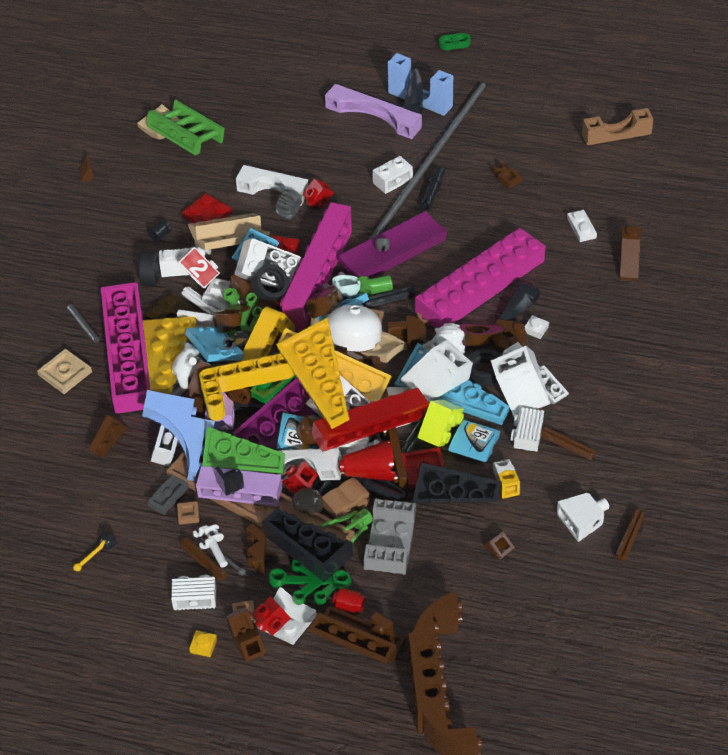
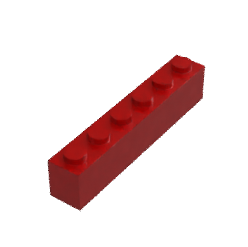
(372, 419)

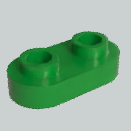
(454, 41)

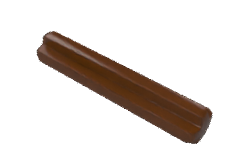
(567, 443)
(630, 535)
(203, 559)

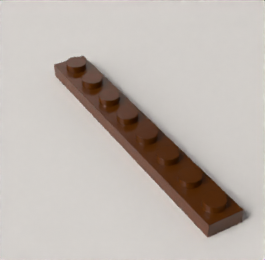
(400, 473)

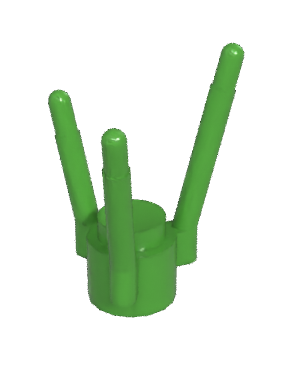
(359, 521)

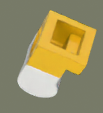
(505, 472)

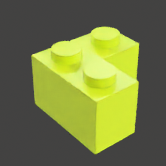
(438, 422)

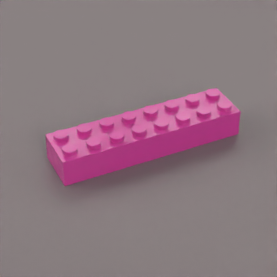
(317, 263)
(480, 279)
(125, 346)

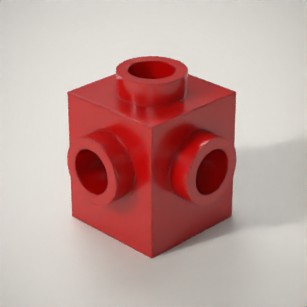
(318, 194)
(299, 477)
(270, 616)

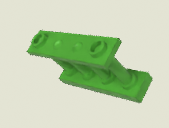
(181, 136)

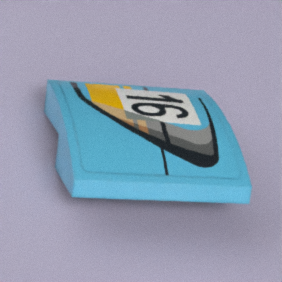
(287, 434)
(474, 440)

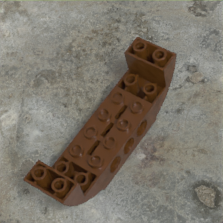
(428, 680)

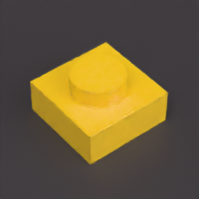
(203, 643)

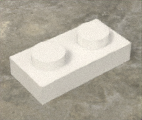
(581, 225)

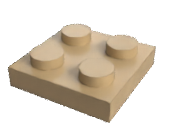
(64, 371)

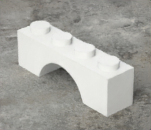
(254, 179)
(324, 463)

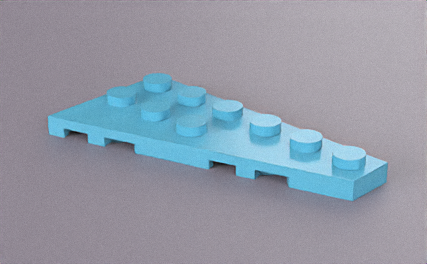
(466, 395)

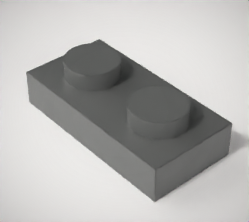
(168, 494)

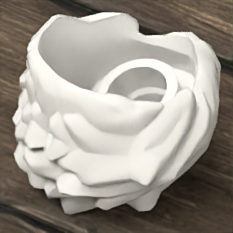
(451, 333)

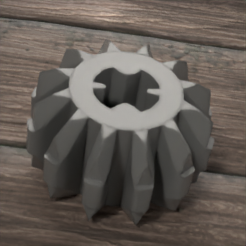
(288, 203)

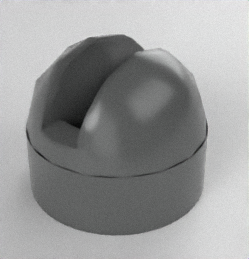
(382, 244)

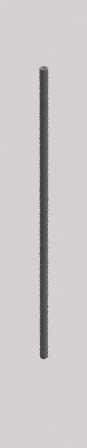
(428, 161)

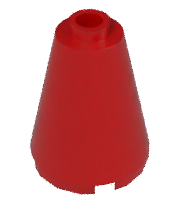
(370, 462)

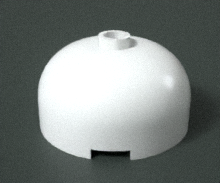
(355, 327)

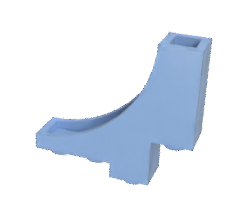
(179, 418)

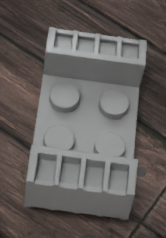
(390, 536)

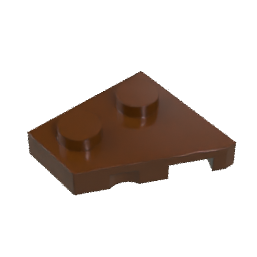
(107, 436)

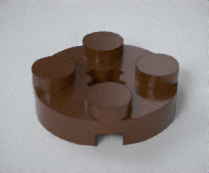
(511, 328)

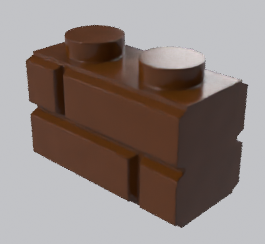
(324, 301)

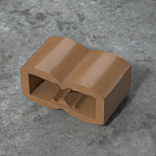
(346, 498)

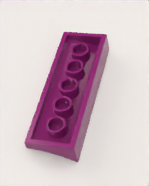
(405, 242)
(265, 423)

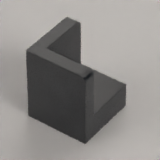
(229, 481)

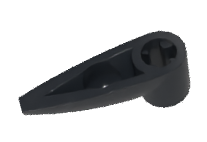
(414, 94)
(520, 301)

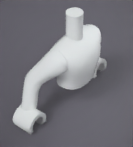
(182, 367)

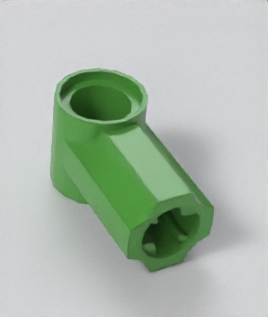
(375, 285)

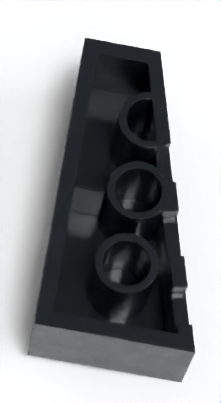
(450, 486)
(313, 548)

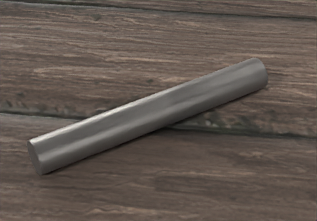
(82, 322)

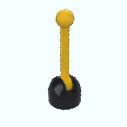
(106, 541)

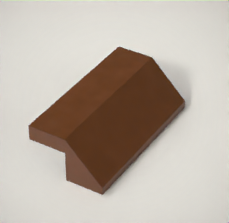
(356, 635)

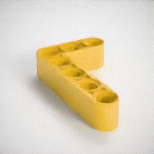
(268, 327)
(238, 376)

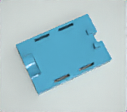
(210, 344)

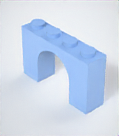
(439, 97)

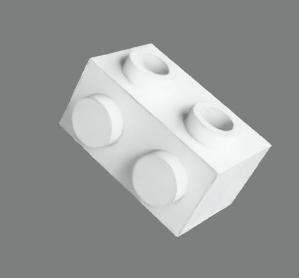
(392, 174)

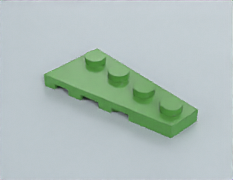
(240, 454)

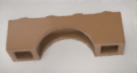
(636, 124)

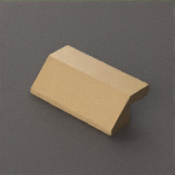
(224, 231)

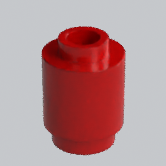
(349, 600)

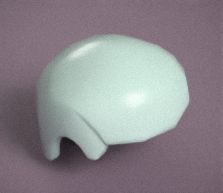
(347, 285)

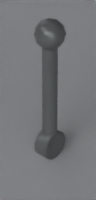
(241, 571)

